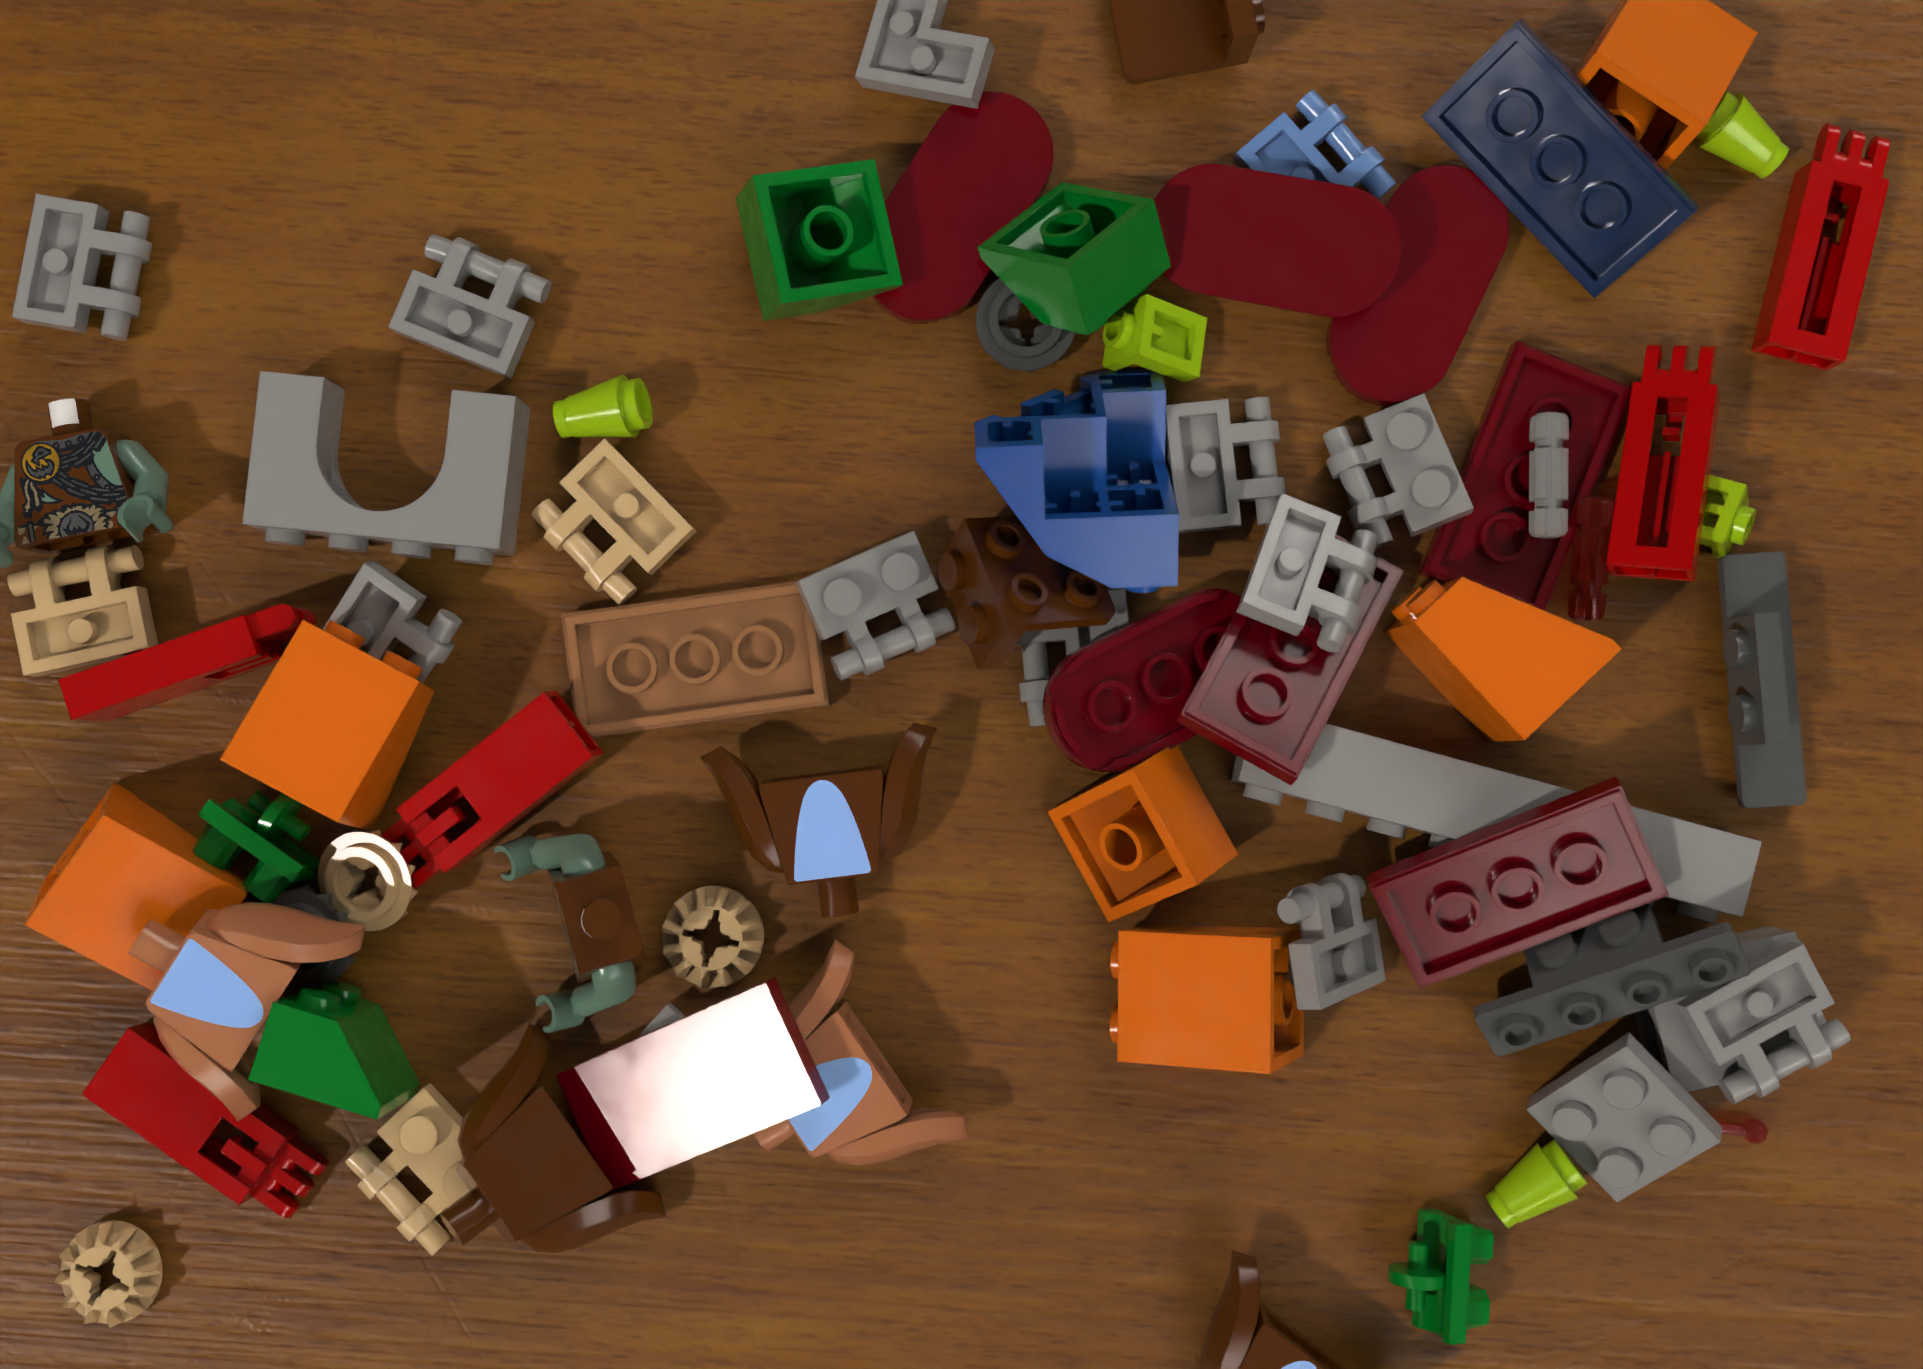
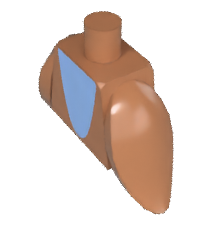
(224, 983)
(868, 1105)

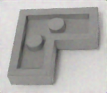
(917, 59)

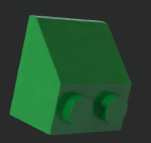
(817, 238)
(1079, 255)
(334, 1051)

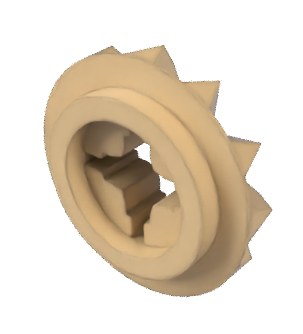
(342, 873)
(738, 920)
(136, 1264)

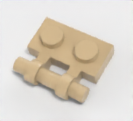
(626, 508)
(86, 629)
(426, 1141)

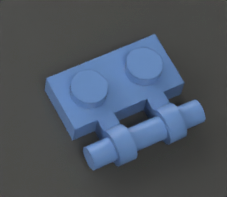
(1293, 152)

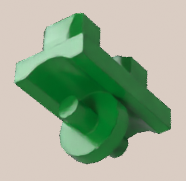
(235, 827)
(1439, 1275)

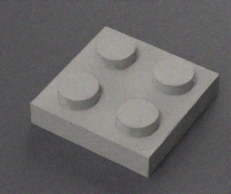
(1624, 1118)

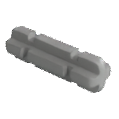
(1548, 475)

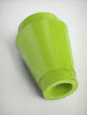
(1742, 137)
(605, 410)
(1536, 1185)

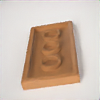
(694, 660)

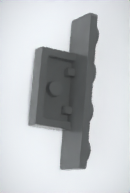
(1761, 680)
(1606, 975)

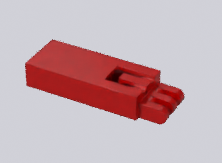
(1814, 282)
(1665, 496)
(182, 664)
(501, 781)
(180, 1116)

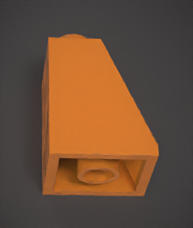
(1665, 68)
(1496, 655)
(332, 725)
(120, 875)
(1206, 998)

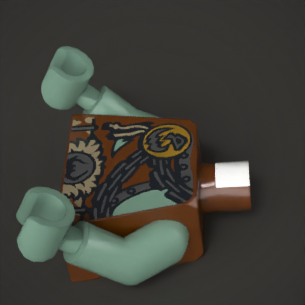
(80, 488)
(594, 919)

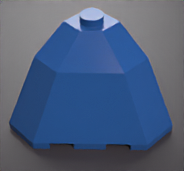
(1091, 477)

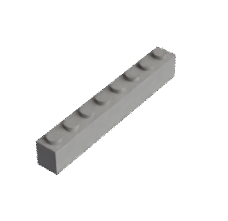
(1451, 798)

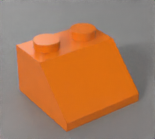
(1143, 834)

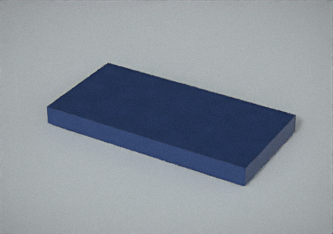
(1559, 159)

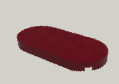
(956, 194)
(1277, 240)
(1450, 251)
(1125, 690)

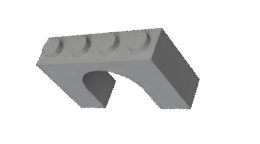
(300, 493)

